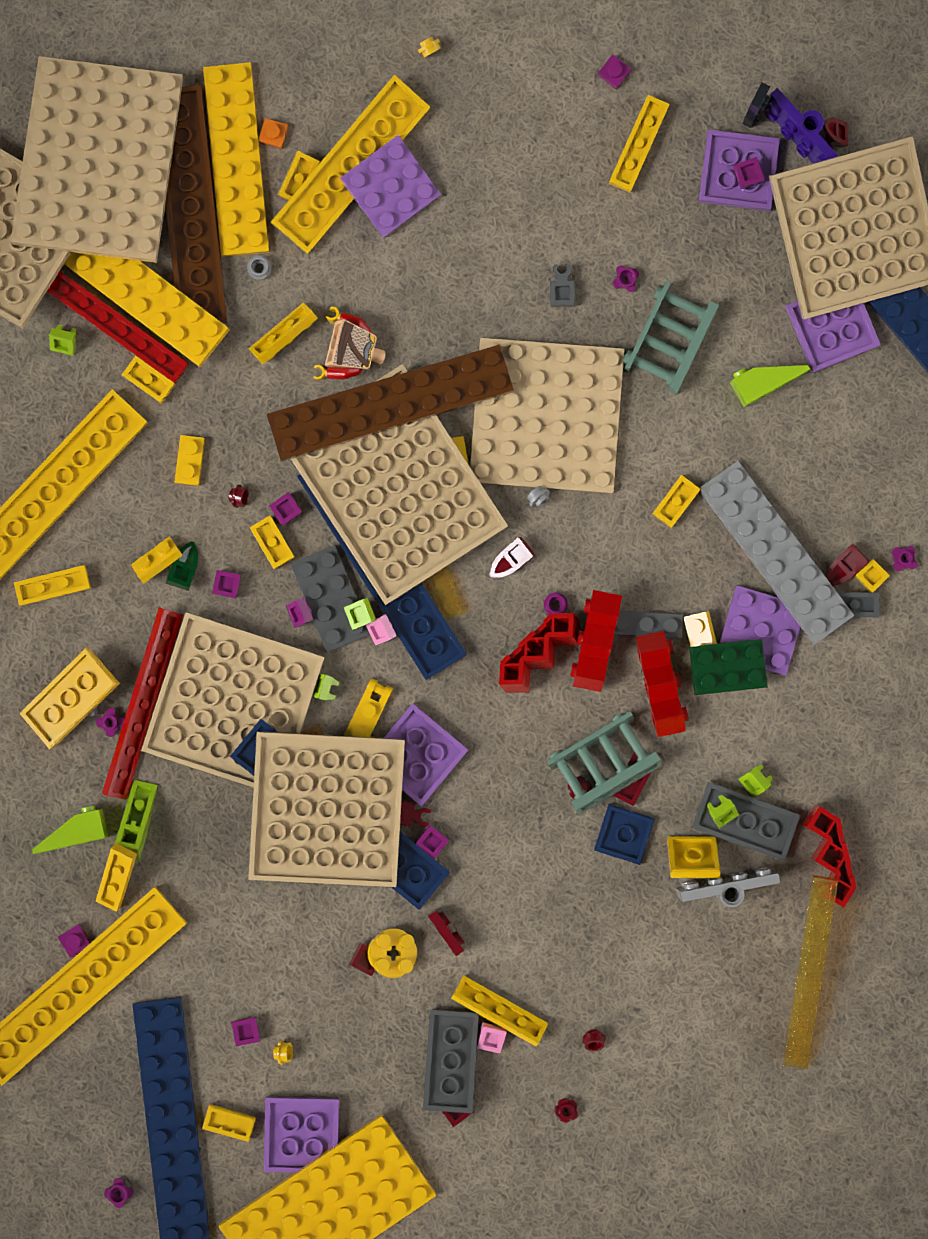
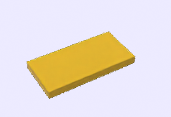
(69, 698)

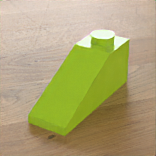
(761, 381)
(137, 817)
(79, 829)

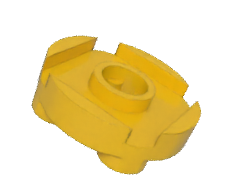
(403, 961)

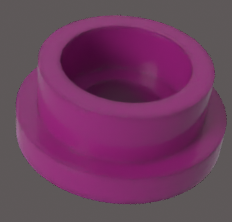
(555, 596)

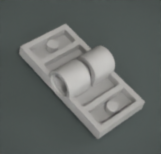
(717, 886)

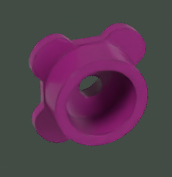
(623, 272)
(909, 553)
(104, 722)
(111, 1193)

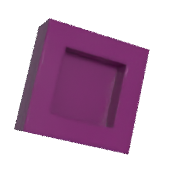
(614, 71)
(748, 173)
(285, 509)
(226, 584)
(299, 612)
(431, 841)
(74, 940)
(246, 1031)

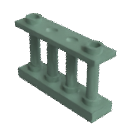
(693, 335)
(604, 786)

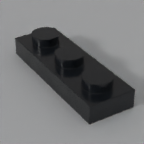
(757, 105)

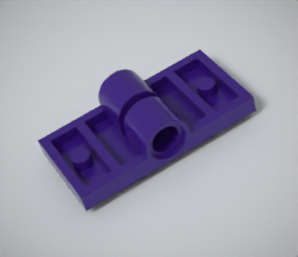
(799, 127)

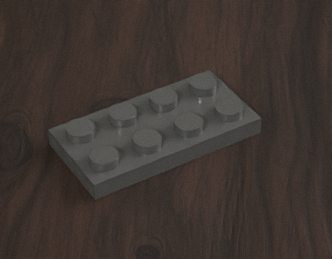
(327, 593)
(757, 826)
(450, 1061)

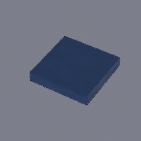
(624, 834)

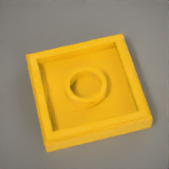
(693, 857)

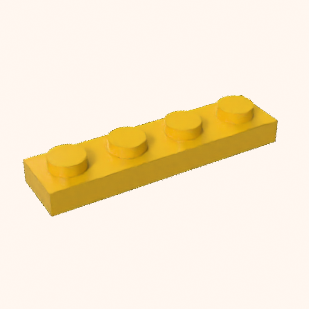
(639, 143)
(499, 1010)

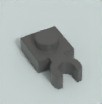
(562, 291)

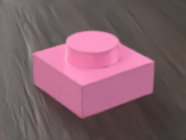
(381, 630)
(491, 1038)

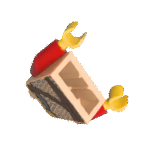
(349, 348)

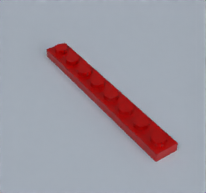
(117, 327)
(142, 704)

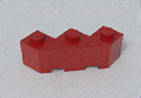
(596, 640)
(537, 651)
(661, 683)
(832, 851)

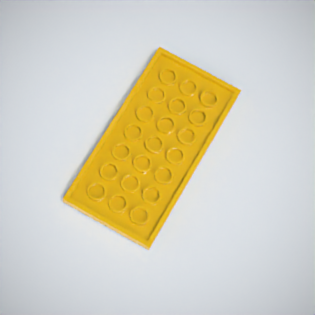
(341, 1194)

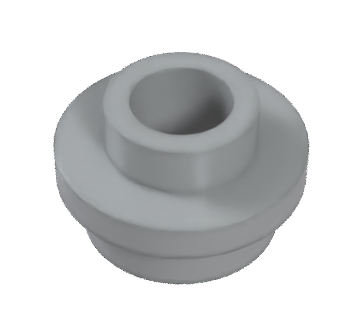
(259, 260)
(538, 497)

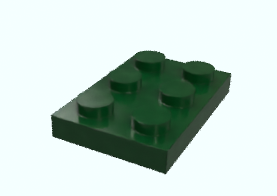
(728, 667)

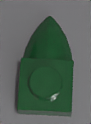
(184, 568)

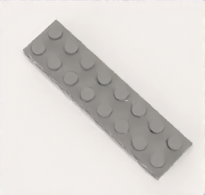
(776, 552)

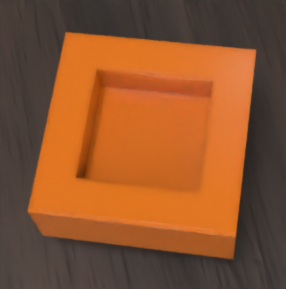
(273, 133)

